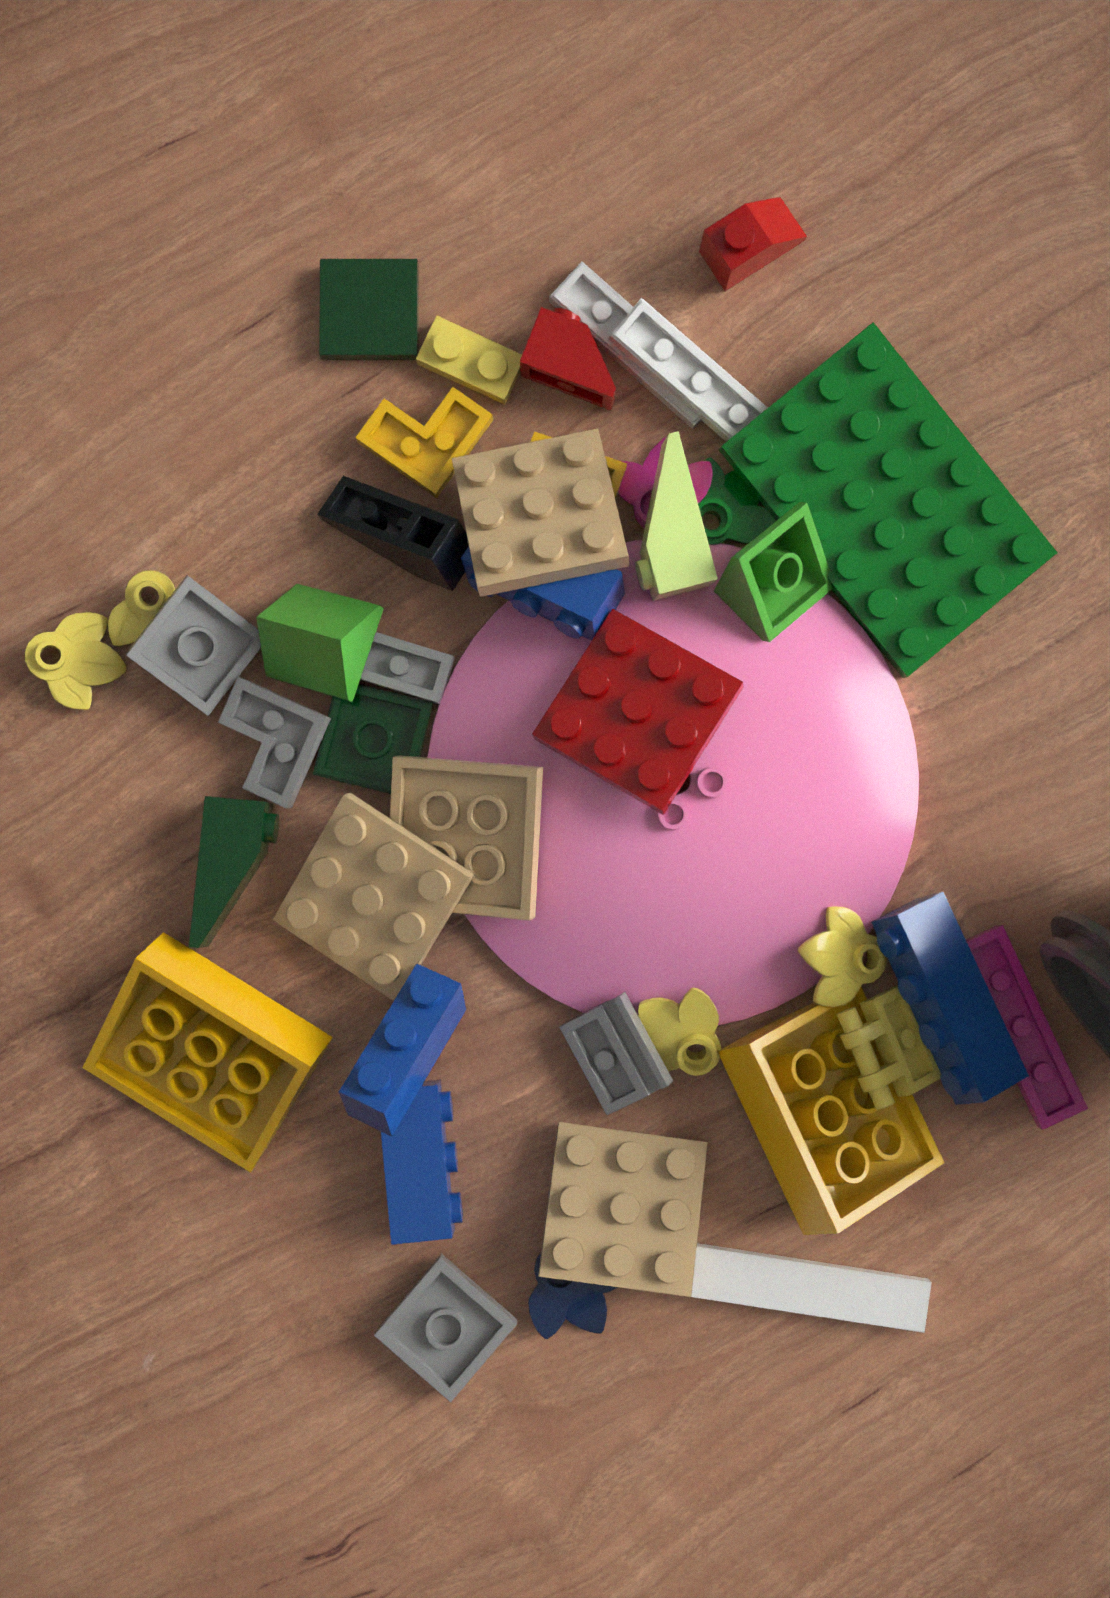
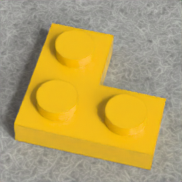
(426, 451)

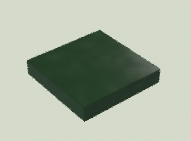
(369, 309)
(369, 734)

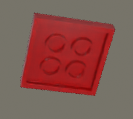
(638, 711)

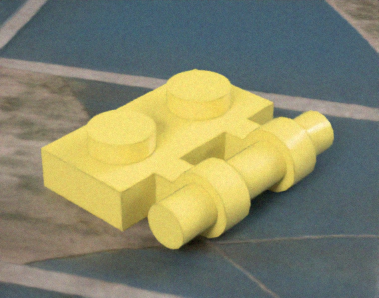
(897, 1036)

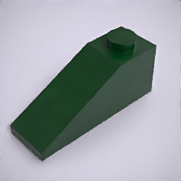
(230, 852)

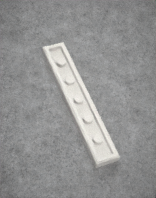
(811, 1288)

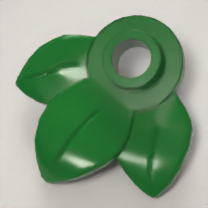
(734, 507)

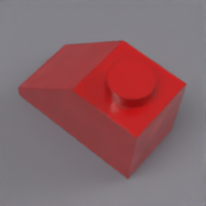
(749, 240)
(567, 358)

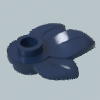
(563, 1299)

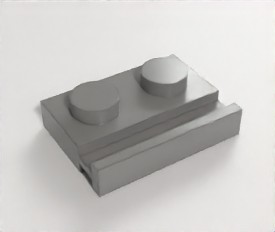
(616, 1053)

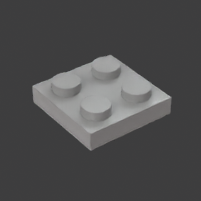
(196, 645)
(446, 1327)

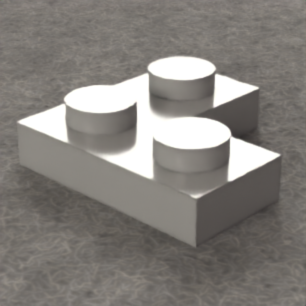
(288, 738)

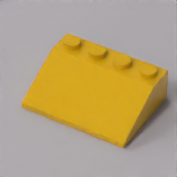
(205, 1050)
(817, 1124)

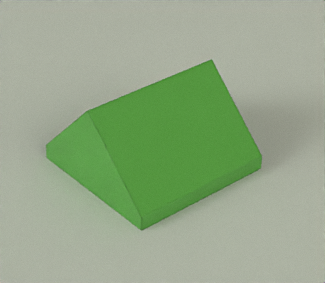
(777, 574)
(318, 640)

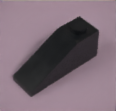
(399, 530)

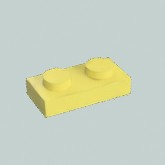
(470, 360)

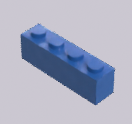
(949, 999)

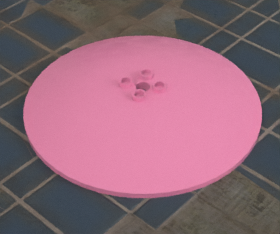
(783, 815)

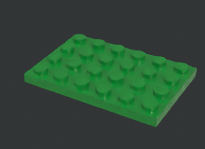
(898, 497)

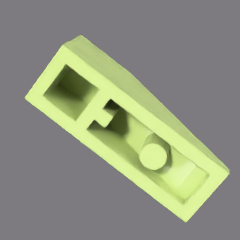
(674, 538)

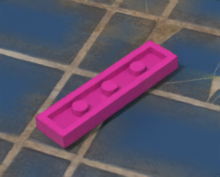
(1050, 1088)

